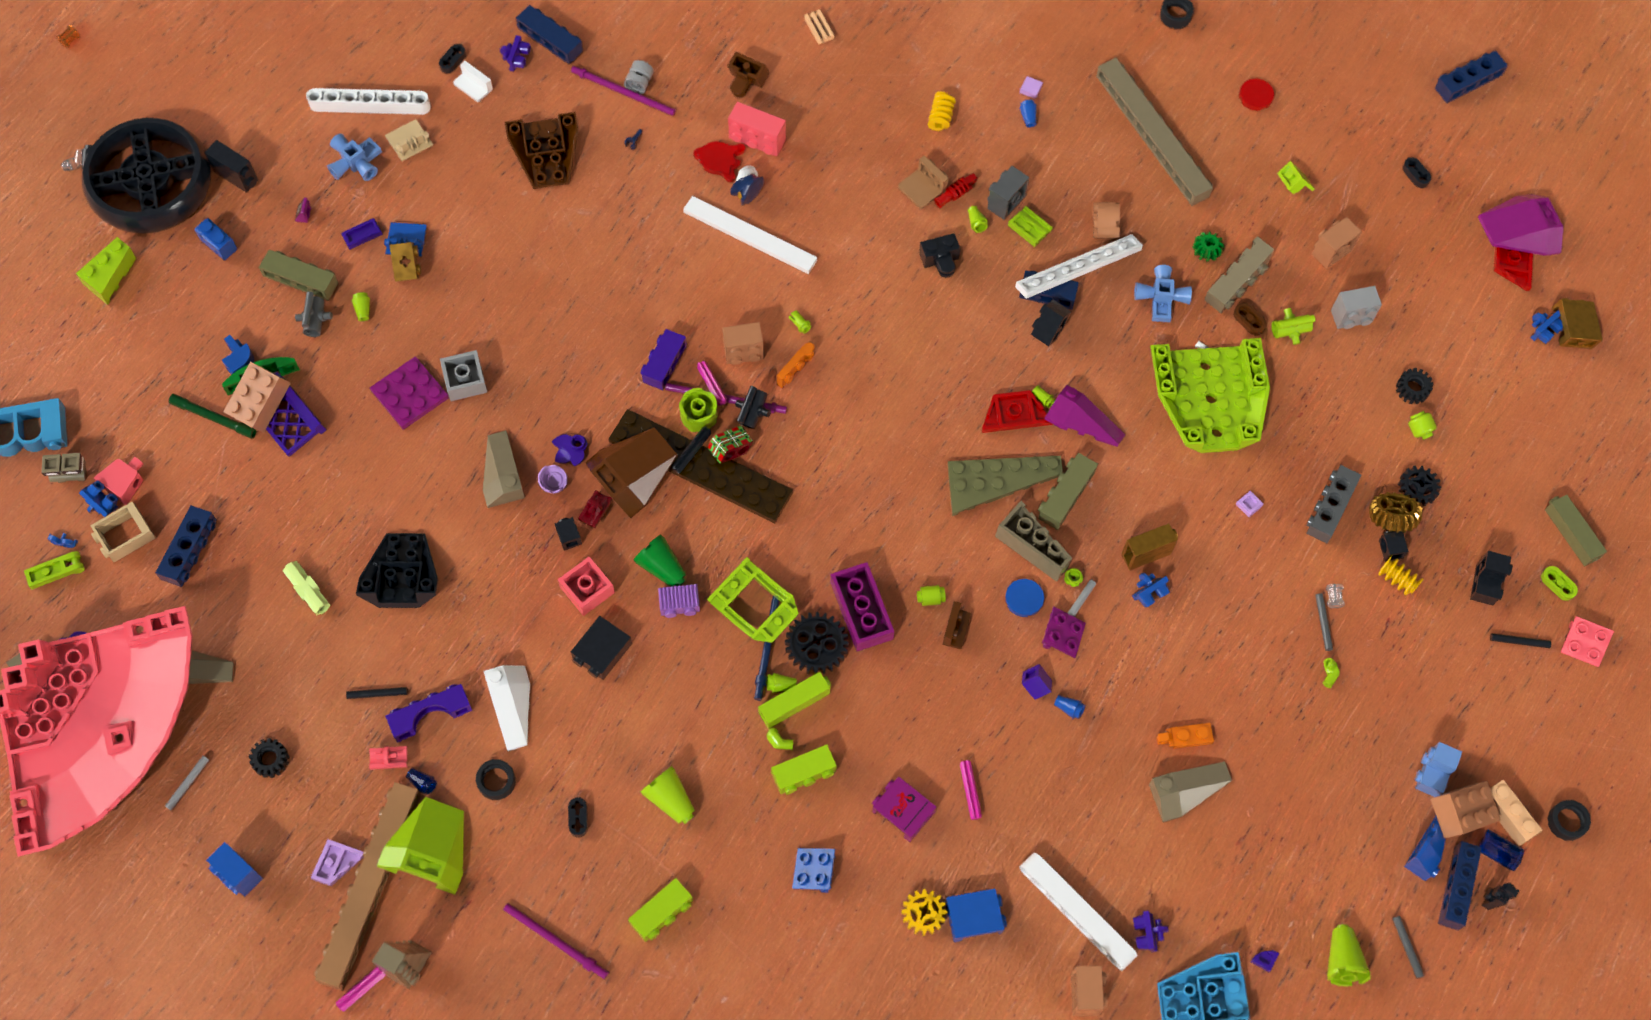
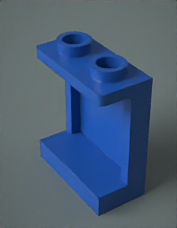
(975, 914)

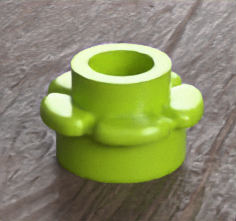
(1076, 573)

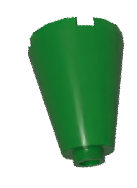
(661, 562)

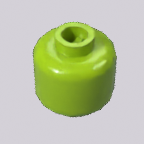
(1422, 425)

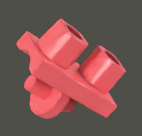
(388, 757)

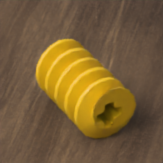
(941, 111)
(1400, 576)

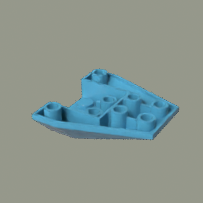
(1206, 991)

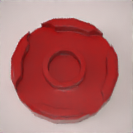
(1256, 94)

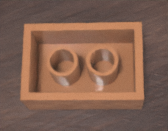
(257, 397)
(1465, 809)

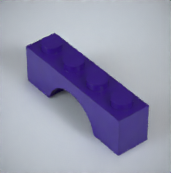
(404, 721)

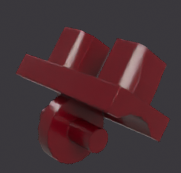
(595, 509)

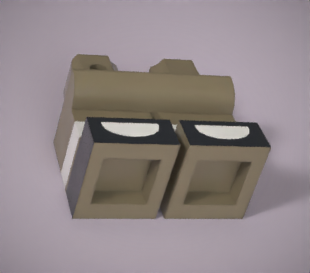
(64, 468)

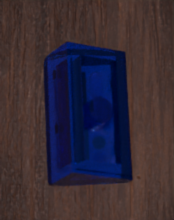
(1501, 850)

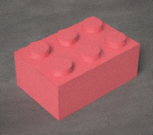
(757, 129)

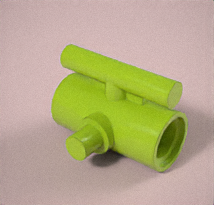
(1292, 326)

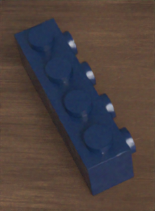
(549, 34)

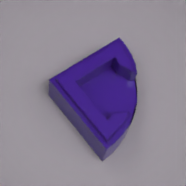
(1265, 960)

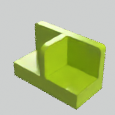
(1294, 178)

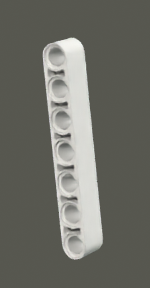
(379, 101)
(1078, 911)

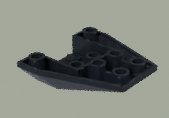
(399, 573)

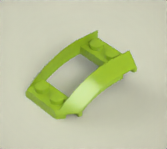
(736, 583)

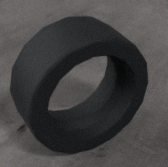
(1175, 22)
(486, 767)
(1576, 807)

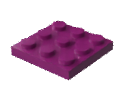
(409, 393)

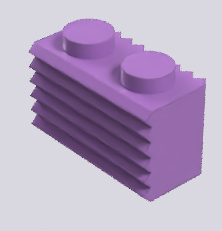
(679, 600)

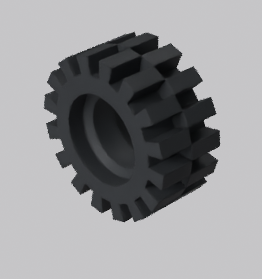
(1418, 377)
(260, 750)

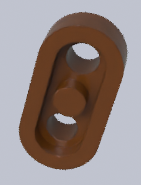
(1250, 319)

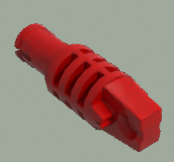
(956, 190)

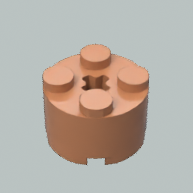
(1106, 220)

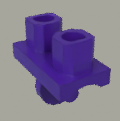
(512, 53)
(1147, 922)

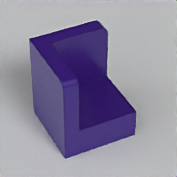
(1037, 681)

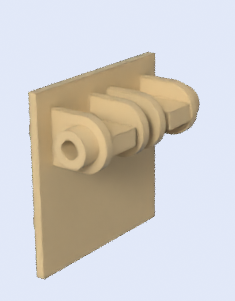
(409, 140)

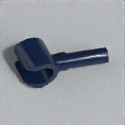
(633, 139)

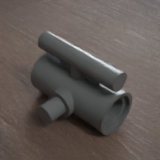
(313, 315)

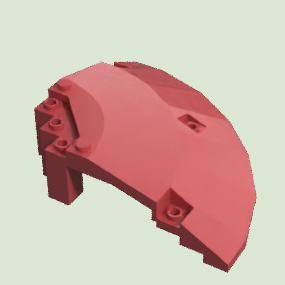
(66, 715)

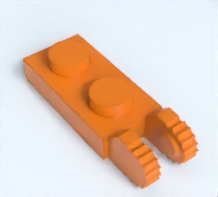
(796, 363)

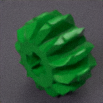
(1208, 246)

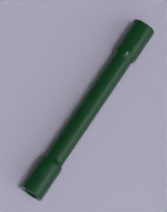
(239, 427)

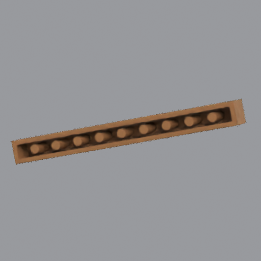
(365, 892)

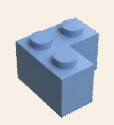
(1437, 768)

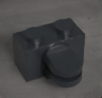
(941, 254)
(1050, 322)

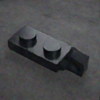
(1499, 896)

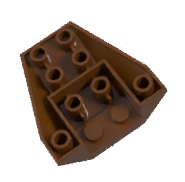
(545, 148)
(633, 469)

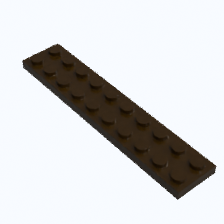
(726, 479)

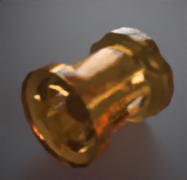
(68, 36)

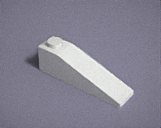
(510, 696)

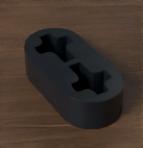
(452, 58)
(1416, 172)
(572, 817)

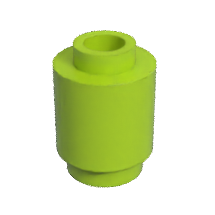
(931, 595)

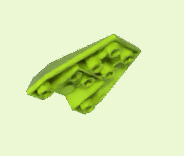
(429, 845)

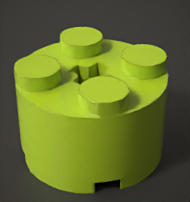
(698, 409)

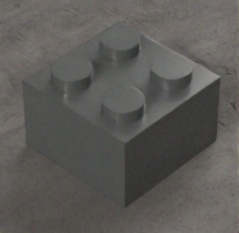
(1007, 192)

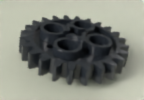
(807, 629)

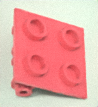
(1587, 641)

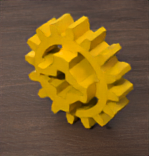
(931, 915)

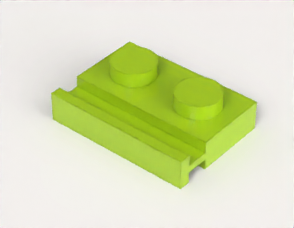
(1030, 226)

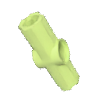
(306, 588)

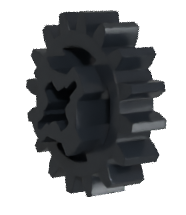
(1421, 484)

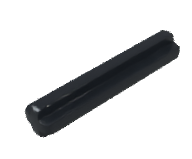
(691, 449)

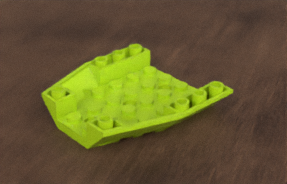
(1234, 379)

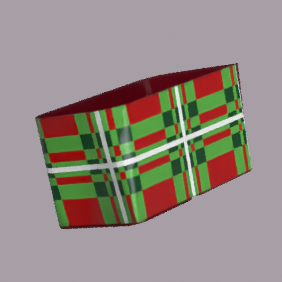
(730, 444)

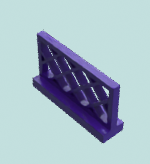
(304, 414)

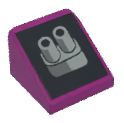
(303, 211)

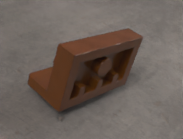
(956, 627)

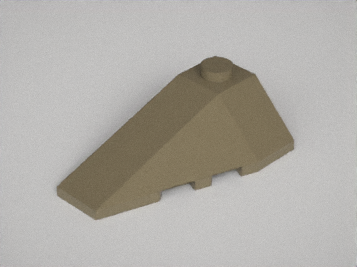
(500, 474)
(209, 669)

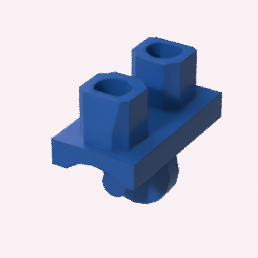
(1544, 324)
(97, 500)
(1158, 585)

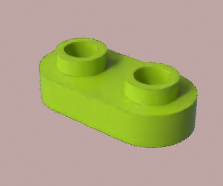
(1559, 582)

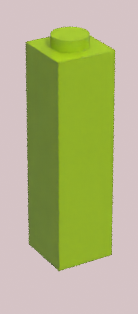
(794, 700)

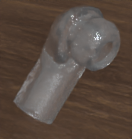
(72, 163)

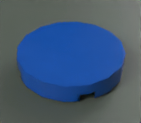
(1024, 597)

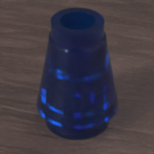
(423, 782)

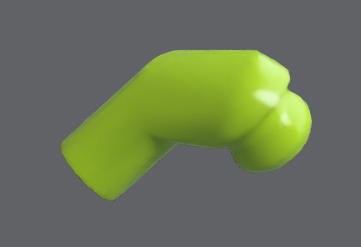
(1332, 672)
(777, 741)

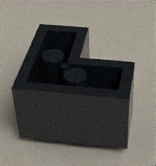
(1489, 576)

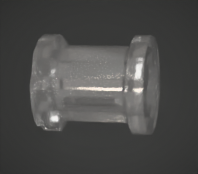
(1335, 595)

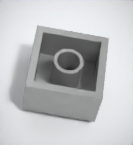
(1356, 307)
(463, 375)

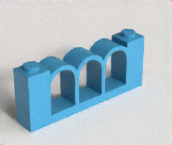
(53, 426)

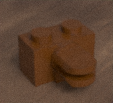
(746, 72)

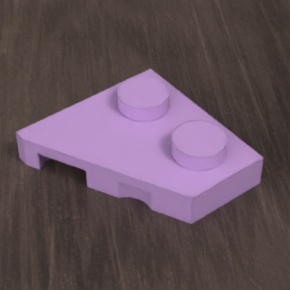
(335, 862)

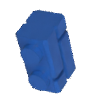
(215, 239)

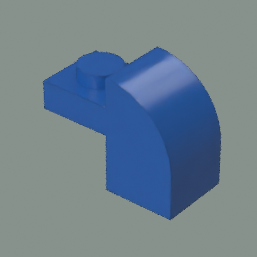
(239, 358)

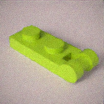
(54, 570)

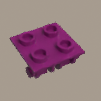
(1063, 632)

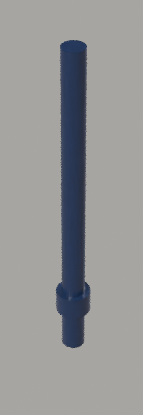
(761, 679)

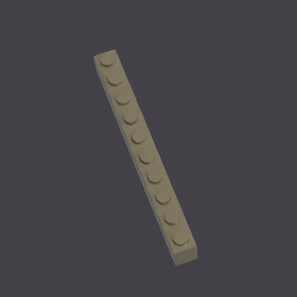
(1154, 131)

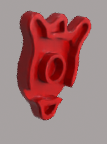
(720, 158)

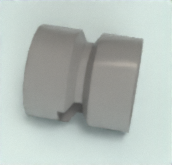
(638, 76)

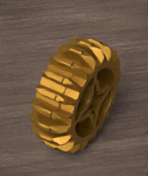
(1395, 512)

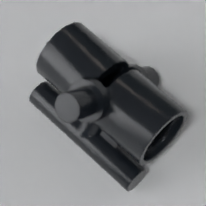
(752, 407)

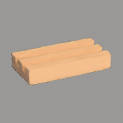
(814, 16)

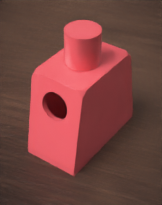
(121, 479)

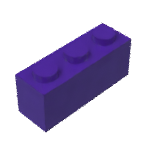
(663, 359)

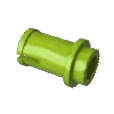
(803, 325)
(1043, 396)

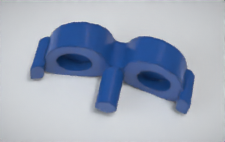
(62, 542)

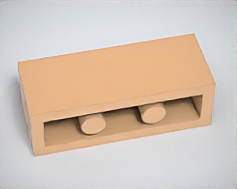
(1513, 814)

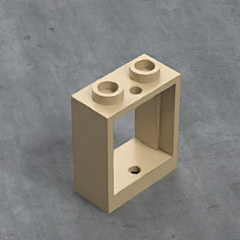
(115, 519)

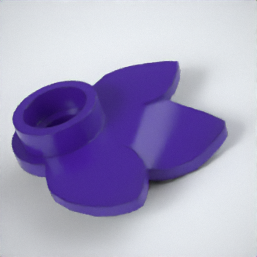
(568, 450)

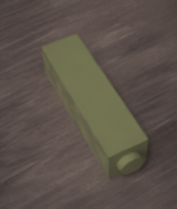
(1575, 530)

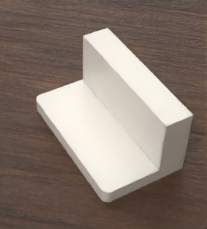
(473, 82)

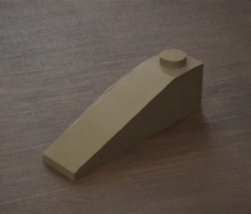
(1185, 789)

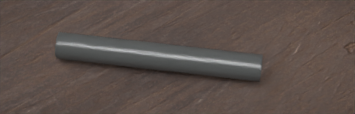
(1324, 622)
(1408, 947)

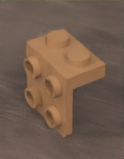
(924, 183)

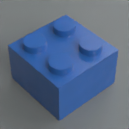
(233, 870)

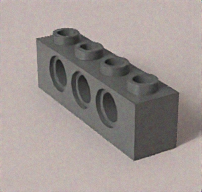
(1347, 480)

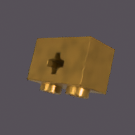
(398, 253)

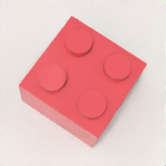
(586, 586)

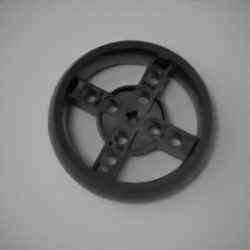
(144, 172)

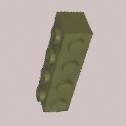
(298, 274)
(1067, 491)

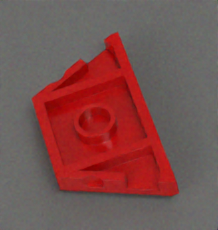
(1514, 266)
(1014, 411)

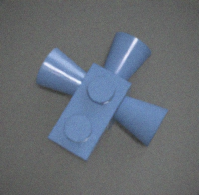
(354, 157)
(1162, 293)

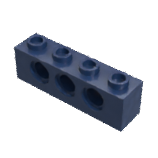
(1471, 76)
(176, 552)
(1459, 885)

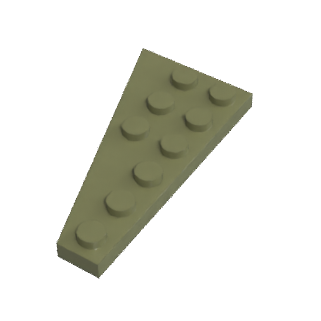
(992, 479)

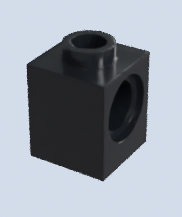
(568, 533)
(1393, 545)

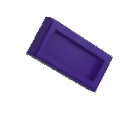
(361, 233)

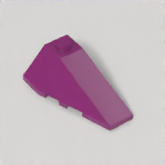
(1078, 413)

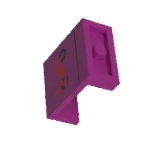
(904, 807)

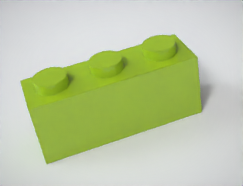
(804, 770)
(661, 910)

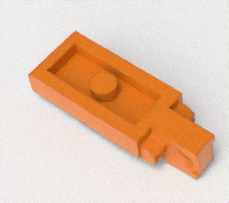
(1187, 736)

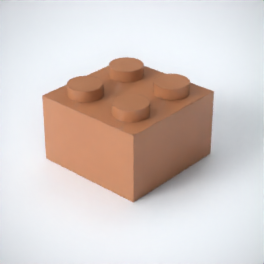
(1336, 242)
(743, 343)
(1088, 990)

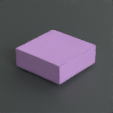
(1031, 87)
(1249, 504)

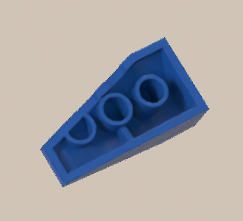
(1428, 853)

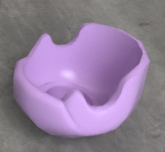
(552, 479)

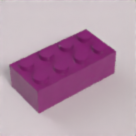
(862, 606)

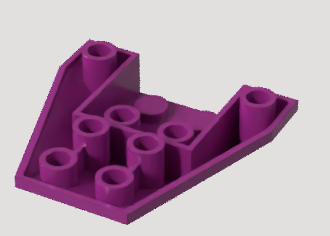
(1524, 225)

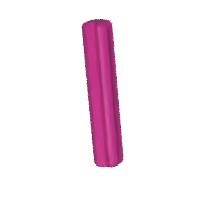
(711, 382)
(970, 790)
(360, 989)

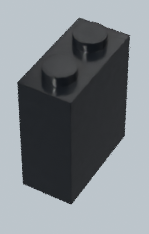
(231, 166)
(601, 648)

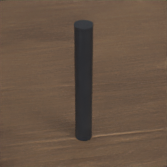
(1520, 640)
(376, 693)

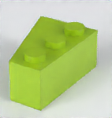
(106, 269)

